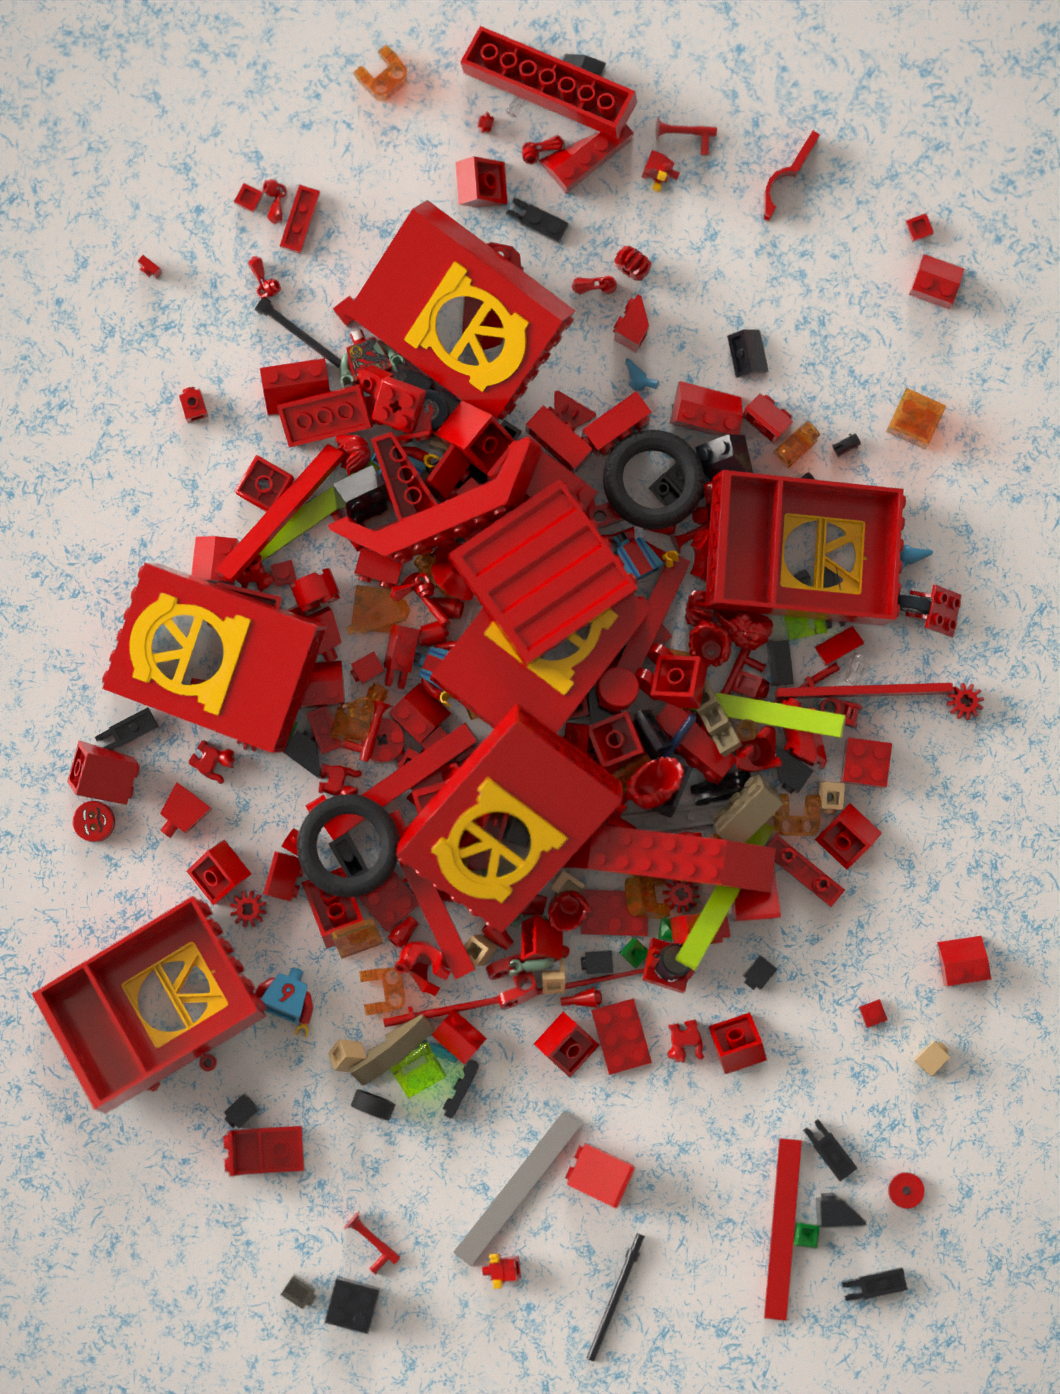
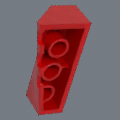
(582, 158)
(402, 480)
(697, 746)

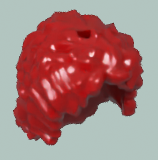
(746, 629)
(708, 638)
(655, 782)

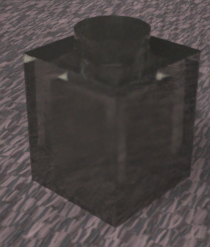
(299, 1292)

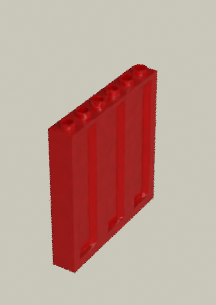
(543, 572)

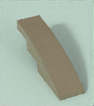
(718, 722)
(396, 1047)

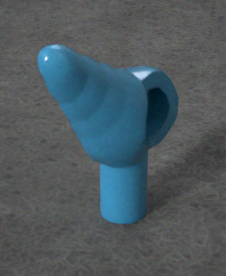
(639, 378)
(911, 555)

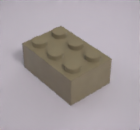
(747, 810)

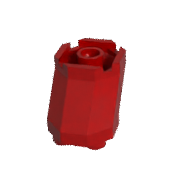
(804, 745)

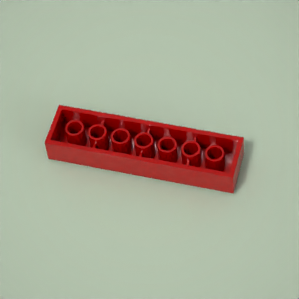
(549, 82)

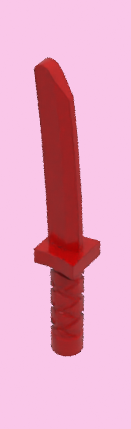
(816, 678)

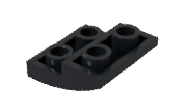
(669, 485)

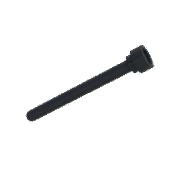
(266, 308)

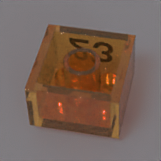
(915, 418)

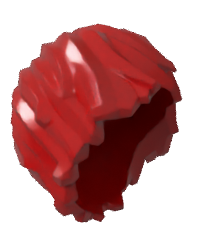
(356, 452)
(568, 910)

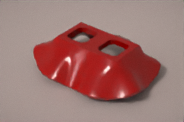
(446, 574)

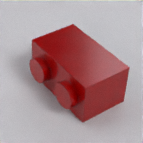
(378, 569)
(459, 1036)

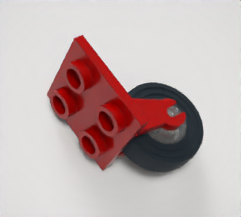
(431, 417)
(939, 613)

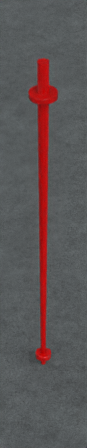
(402, 1019)

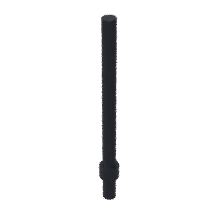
(632, 1255)

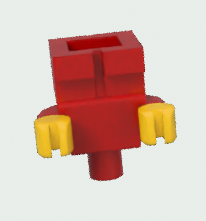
(659, 169)
(502, 1269)

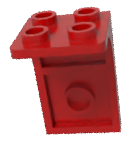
(264, 1150)

